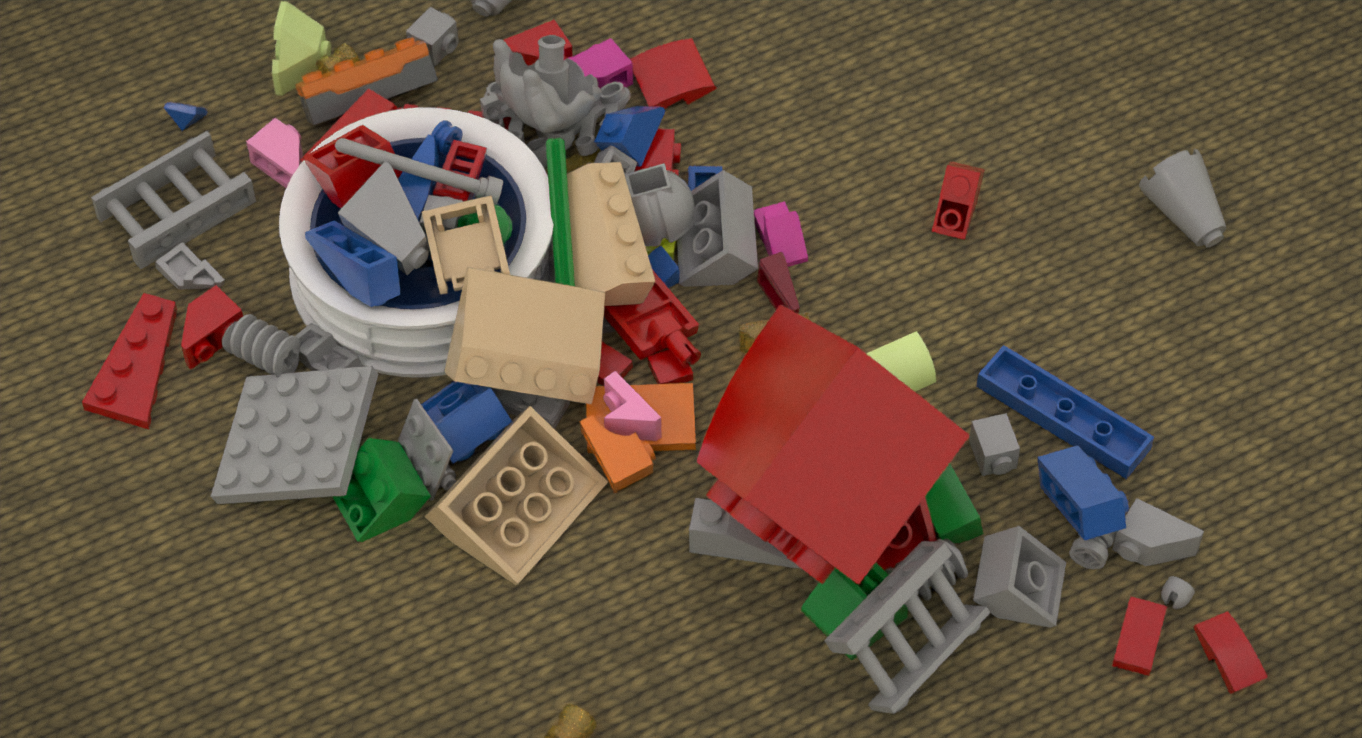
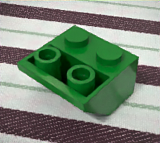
(381, 490)
(840, 596)

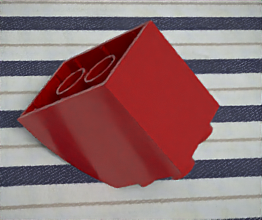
(823, 448)

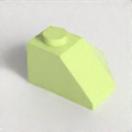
(298, 47)

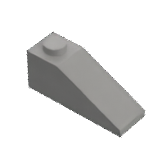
(720, 535)

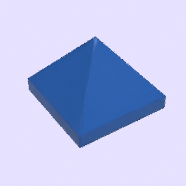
(184, 114)

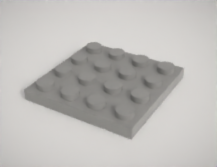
(295, 435)

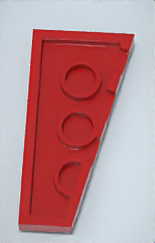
(131, 372)

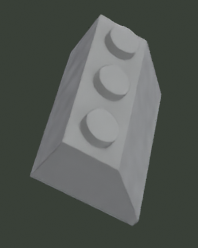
(722, 237)

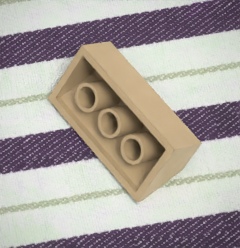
(607, 235)

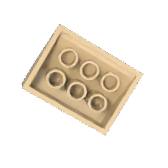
(527, 336)
(517, 497)

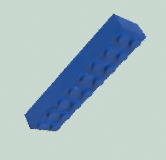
(1065, 411)

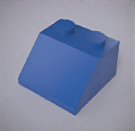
(466, 417)

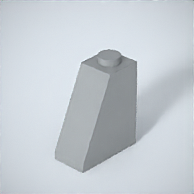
(386, 218)

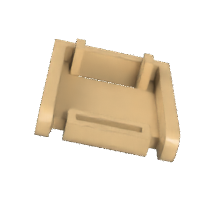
(466, 246)

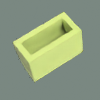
(907, 360)

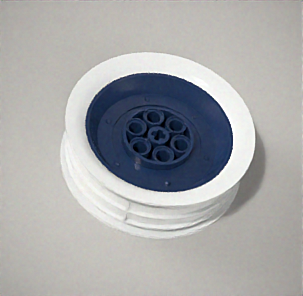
(413, 329)

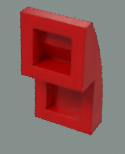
(1231, 650)

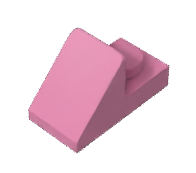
(629, 411)

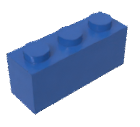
(1082, 492)

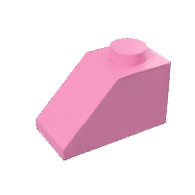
(276, 151)

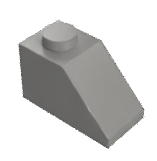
(1155, 536)

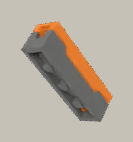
(382, 72)

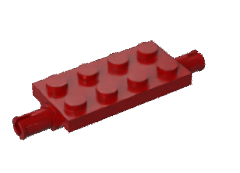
(656, 325)

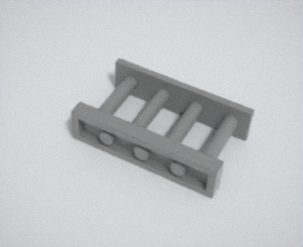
(187, 222)
(878, 613)

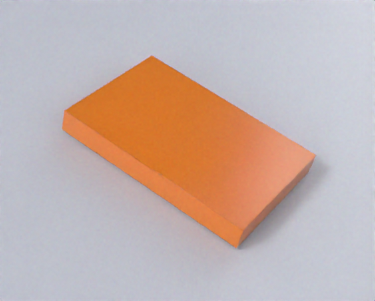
(671, 402)

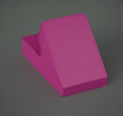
(781, 232)

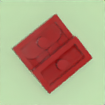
(672, 74)

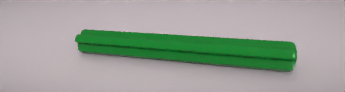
(560, 211)

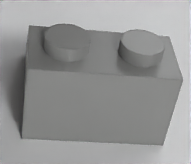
(1019, 578)

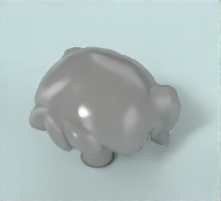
(548, 93)

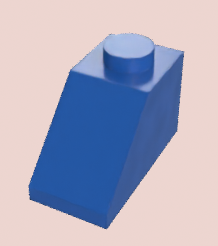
(630, 130)

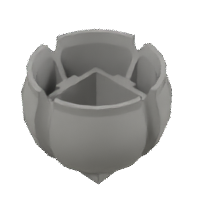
(661, 204)

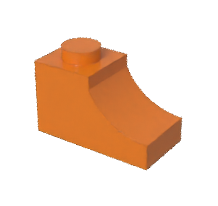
(619, 456)

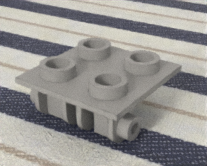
(427, 450)

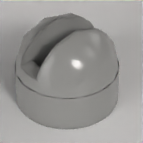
(1177, 591)

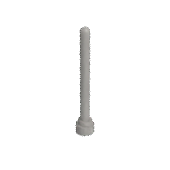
(481, 187)

